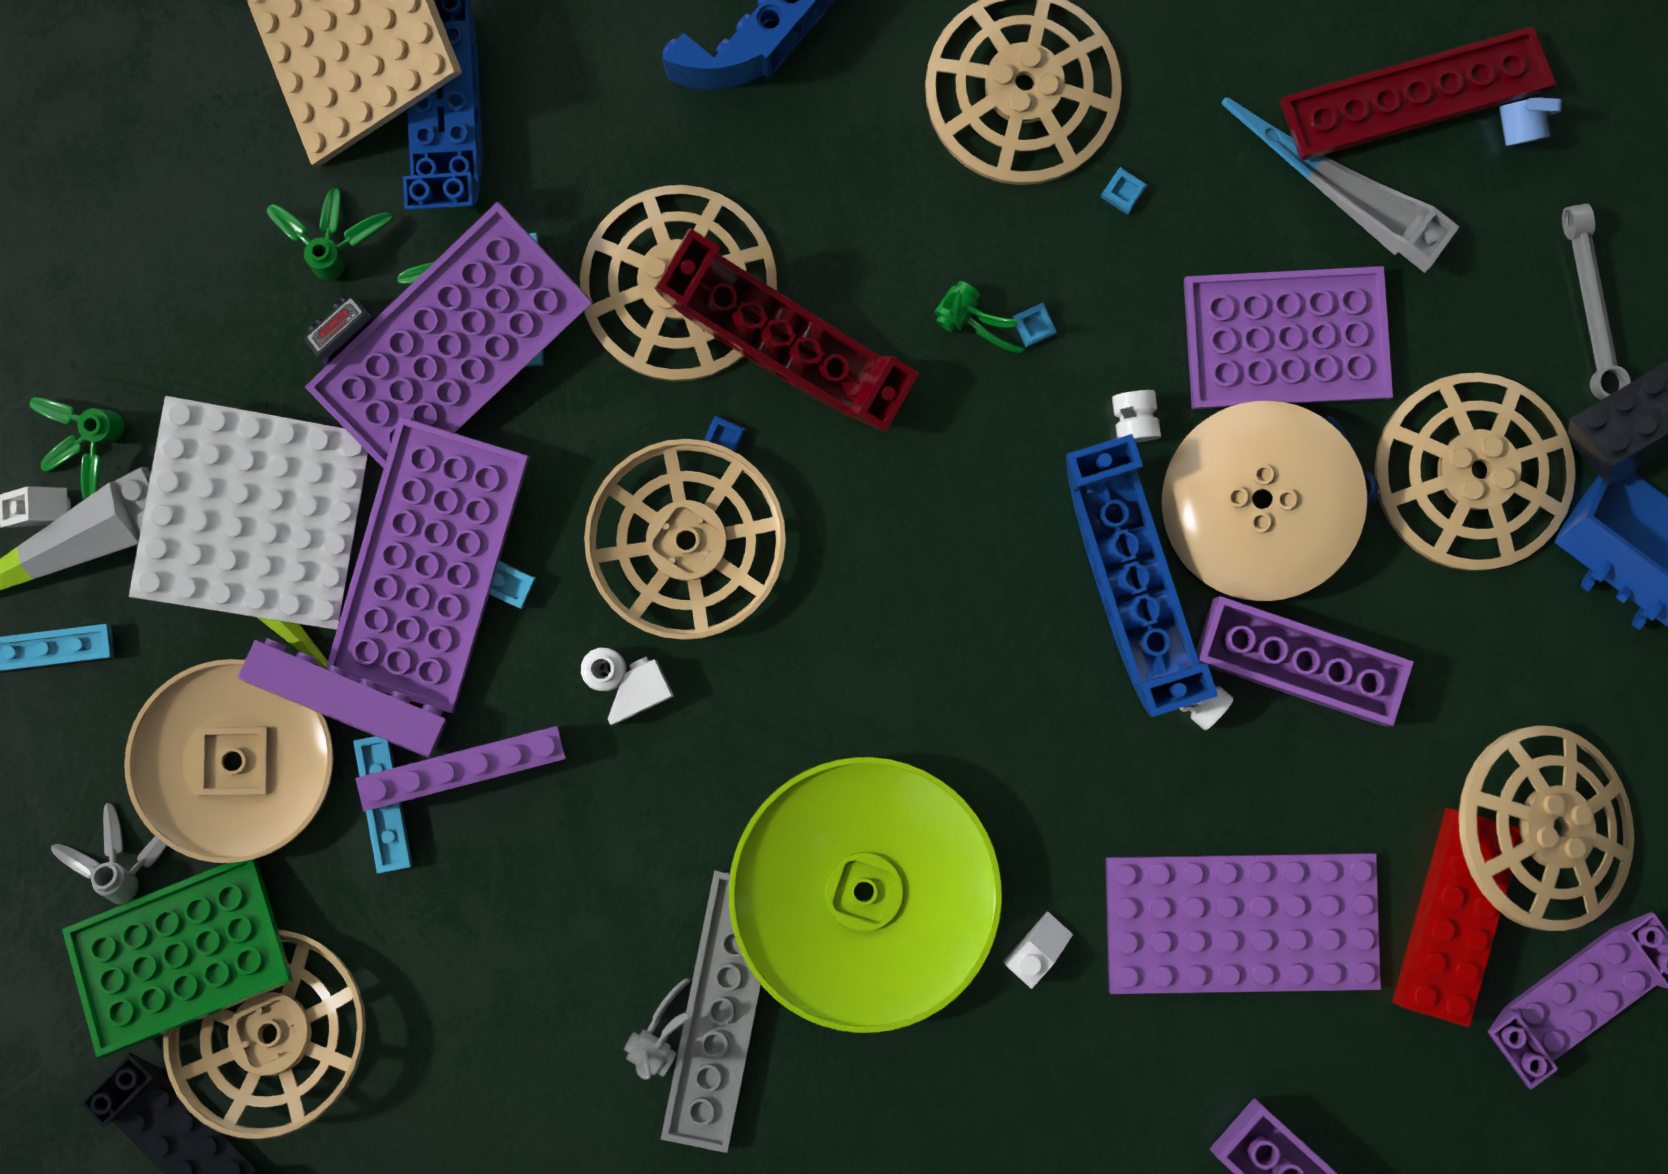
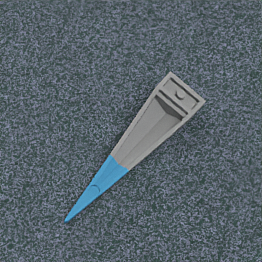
(1389, 216)

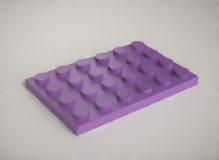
(1288, 337)

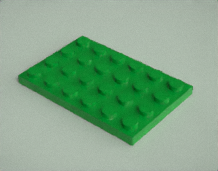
(176, 956)

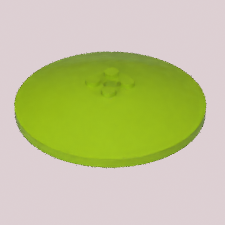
(877, 958)

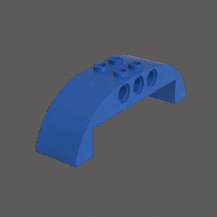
(1135, 577)

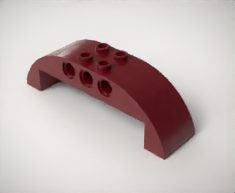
(782, 335)

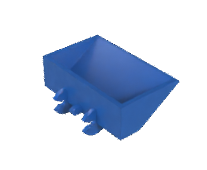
(1624, 540)

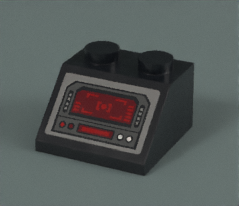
(338, 329)

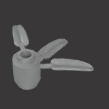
(110, 878)
(648, 1051)

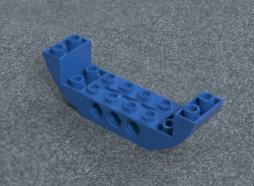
(753, 51)
(447, 126)

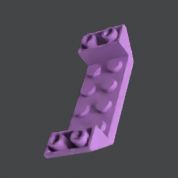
(1581, 996)

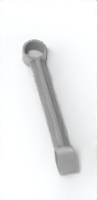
(1579, 227)

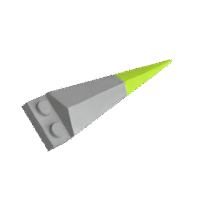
(92, 529)

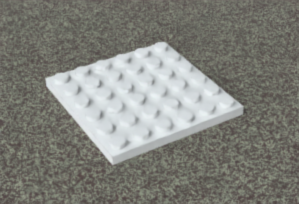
(249, 514)

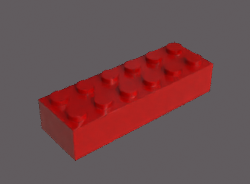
(1452, 928)

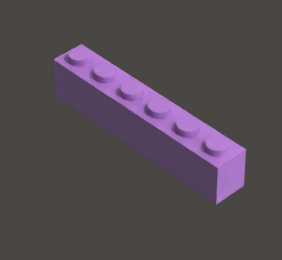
(342, 698)
(460, 768)

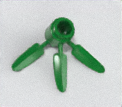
(321, 252)
(957, 309)
(93, 425)

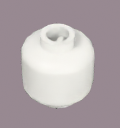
(591, 669)

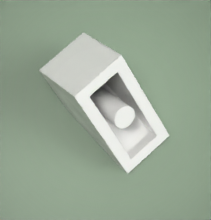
(33, 506)
(639, 690)
(1038, 950)

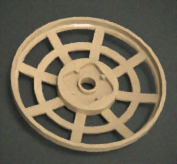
(1022, 105)
(649, 273)
(1456, 476)
(669, 524)
(1538, 830)
(276, 1058)

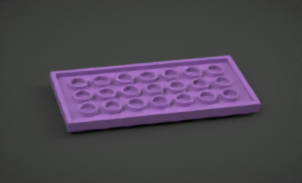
(451, 336)
(427, 563)
(1242, 923)

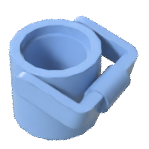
(1528, 119)

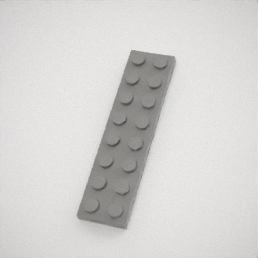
(716, 1036)

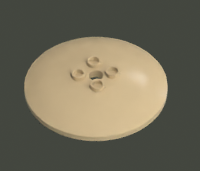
(1275, 549)
(180, 772)

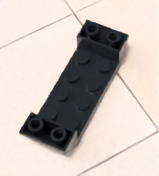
(152, 1116)

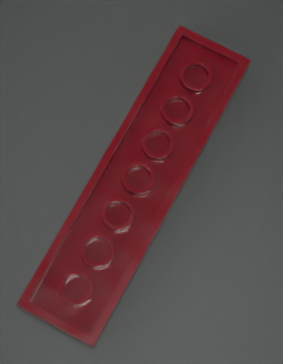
(1417, 93)

